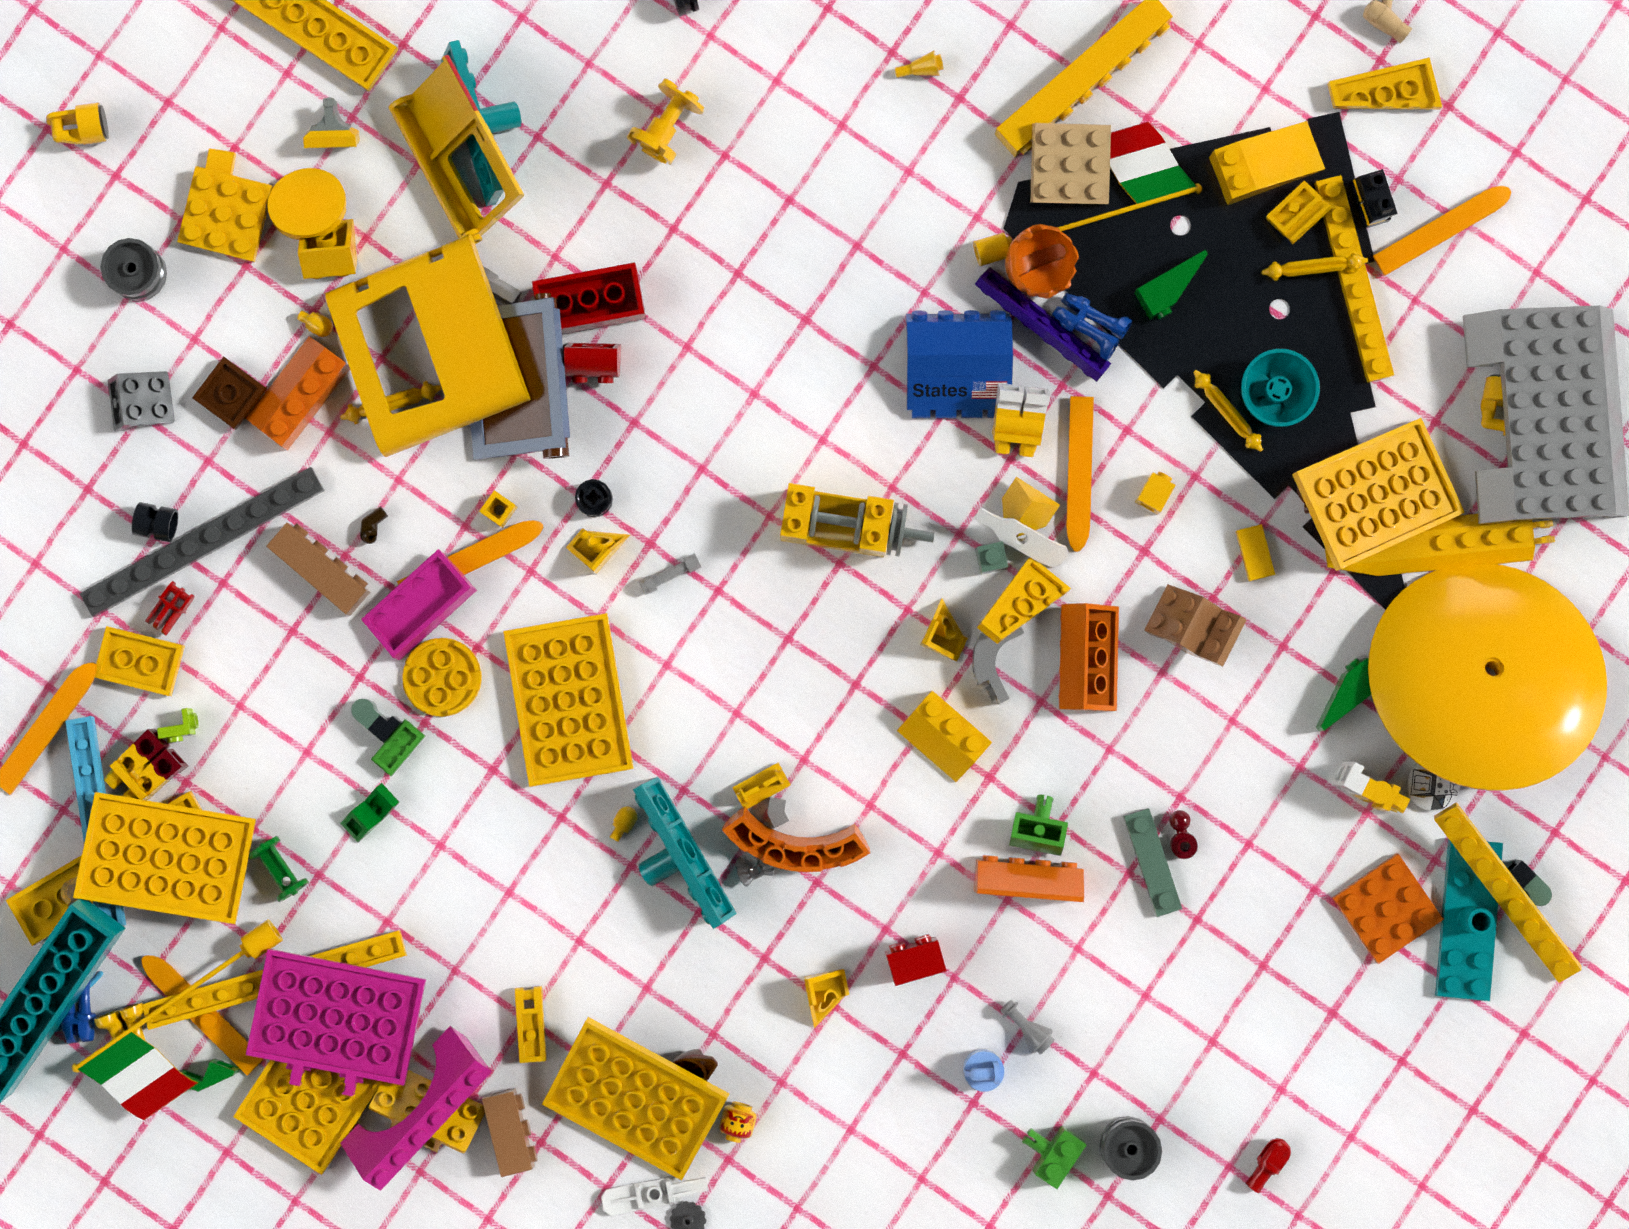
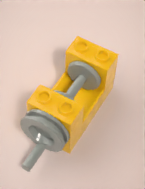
(846, 522)

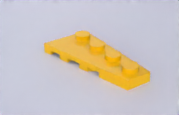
(1394, 87)
(1024, 598)

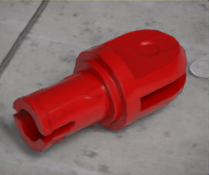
(1270, 1162)

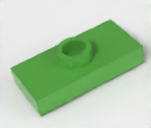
(398, 747)

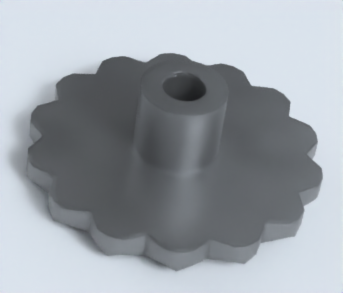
(688, 1216)

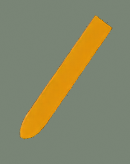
(1442, 229)
(1079, 471)
(495, 546)
(46, 726)
(211, 1023)

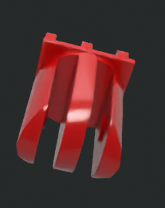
(166, 611)

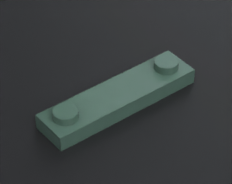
(1152, 862)

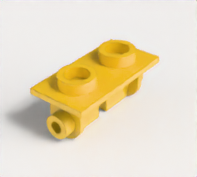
(761, 786)

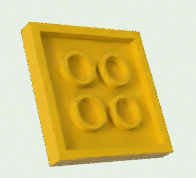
(224, 214)

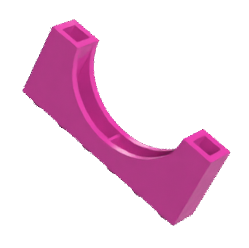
(456, 1076)

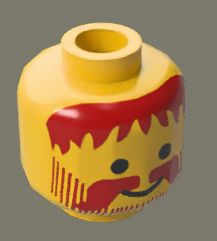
(737, 1121)

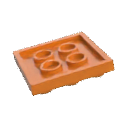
(1387, 908)

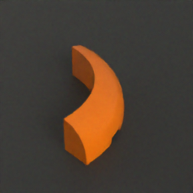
(794, 852)

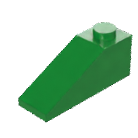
(1163, 292)
(1348, 693)

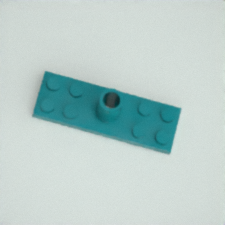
(498, 119)
(680, 855)
(1466, 949)

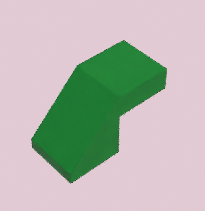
(370, 812)
(215, 1073)

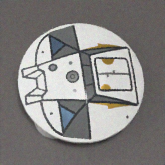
(1430, 790)

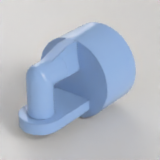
(983, 1070)

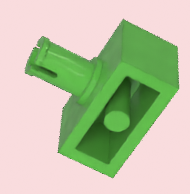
(1038, 831)
(1056, 1155)

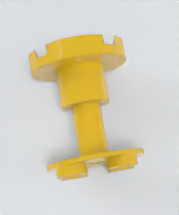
(661, 130)

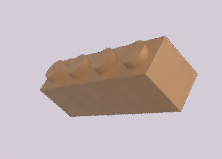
(318, 568)

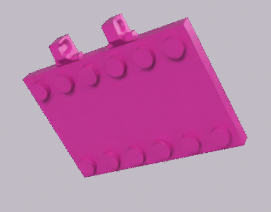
(335, 1019)

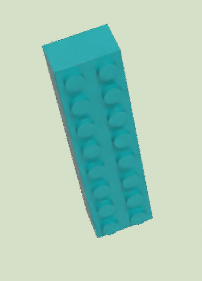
(52, 987)

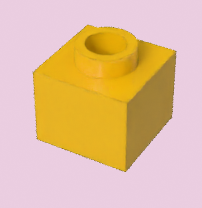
(490, 505)

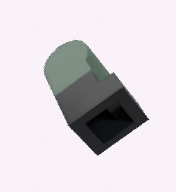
(367, 714)
(1531, 883)

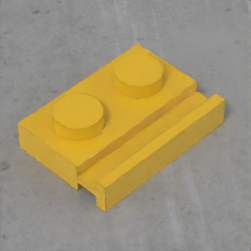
(1298, 212)

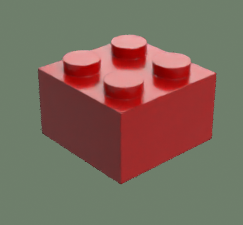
(915, 959)

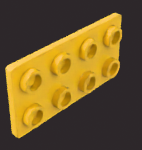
(399, 1101)

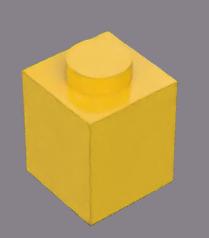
(1155, 492)

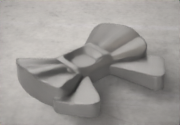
(747, 874)

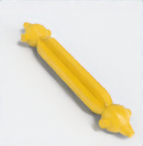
(1314, 266)
(396, 401)
(1228, 410)

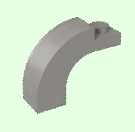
(984, 665)

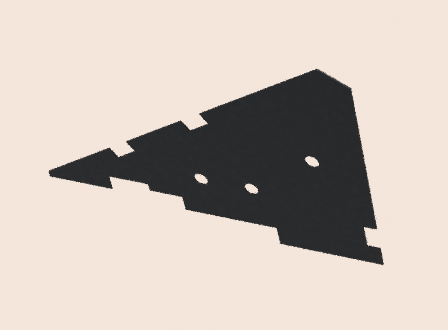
(1225, 307)

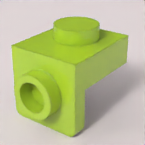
(176, 733)

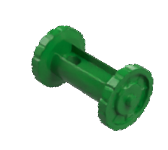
(277, 868)

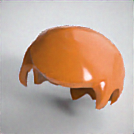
(1041, 261)

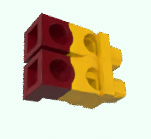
(142, 769)

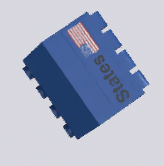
(957, 362)

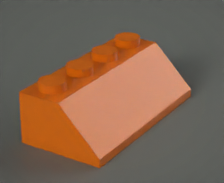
(298, 393)
(1088, 657)
(1029, 880)

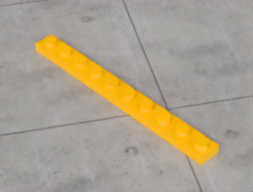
(246, 987)

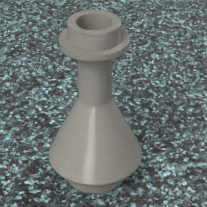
(1036, 1036)

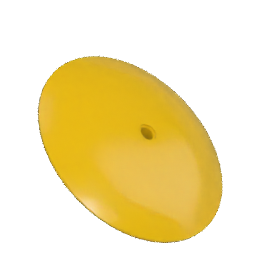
(1479, 726)

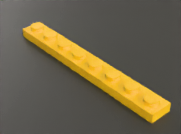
(1355, 284)
(1507, 892)

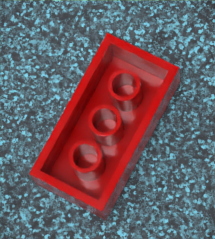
(595, 297)

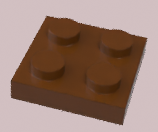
(229, 393)

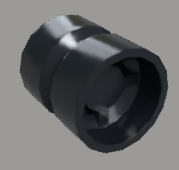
(152, 521)

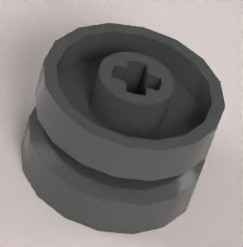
(136, 256)
(1142, 1159)

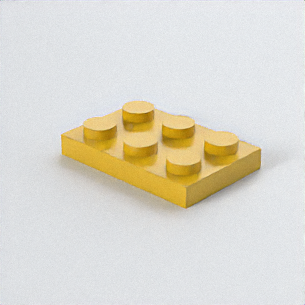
(139, 661)

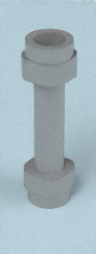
(649, 584)

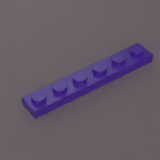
(1042, 324)

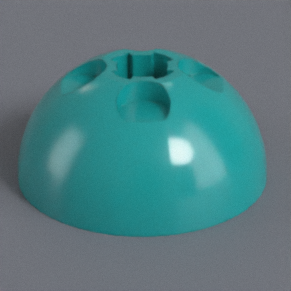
(1293, 382)

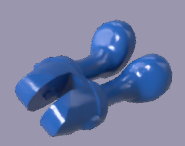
(1071, 322)
(80, 1023)

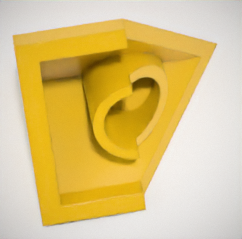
(1028, 505)
(596, 547)
(944, 634)
(825, 992)

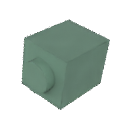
(991, 557)

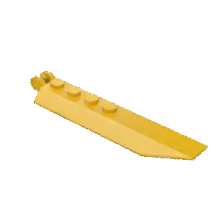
(1456, 544)

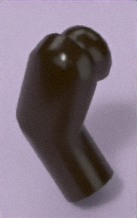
(369, 525)

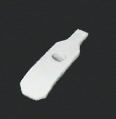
(1033, 545)
(637, 1197)

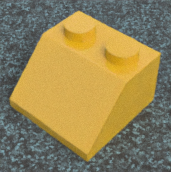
(330, 254)

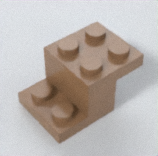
(1195, 625)

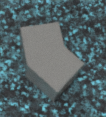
(776, 812)

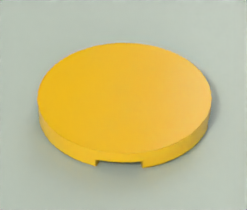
(307, 203)
(442, 677)

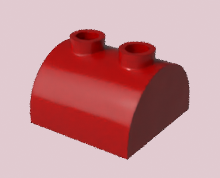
(592, 360)

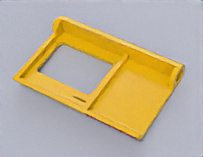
(435, 124)

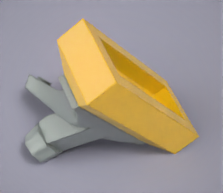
(331, 130)

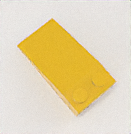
(1266, 162)

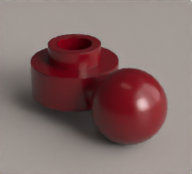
(1180, 822)

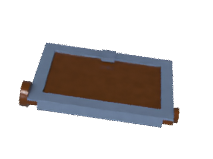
(543, 420)

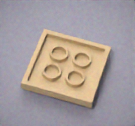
(1070, 163)

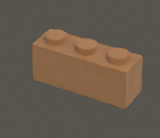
(509, 1132)

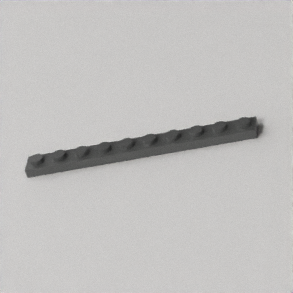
(202, 542)

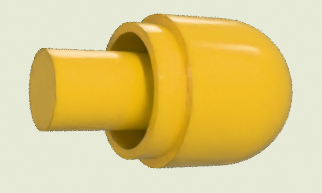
(316, 323)
(623, 822)

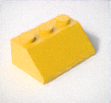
(944, 736)

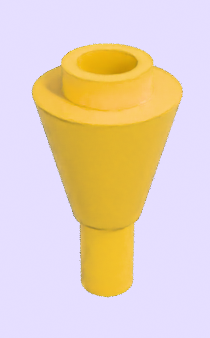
(926, 65)

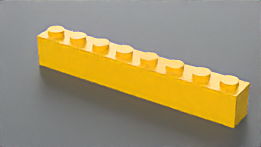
(1085, 74)

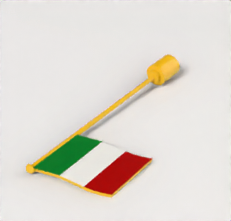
(1141, 167)
(136, 1070)

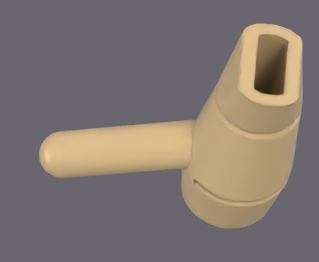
(1383, 18)

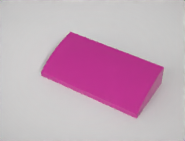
(418, 605)

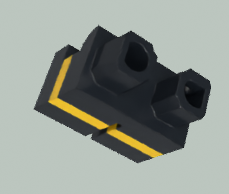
(1375, 197)

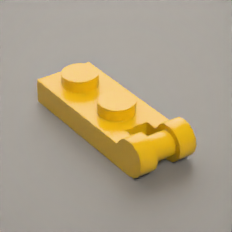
(530, 1025)

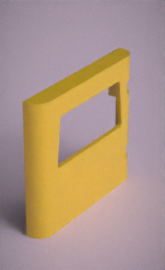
(461, 336)

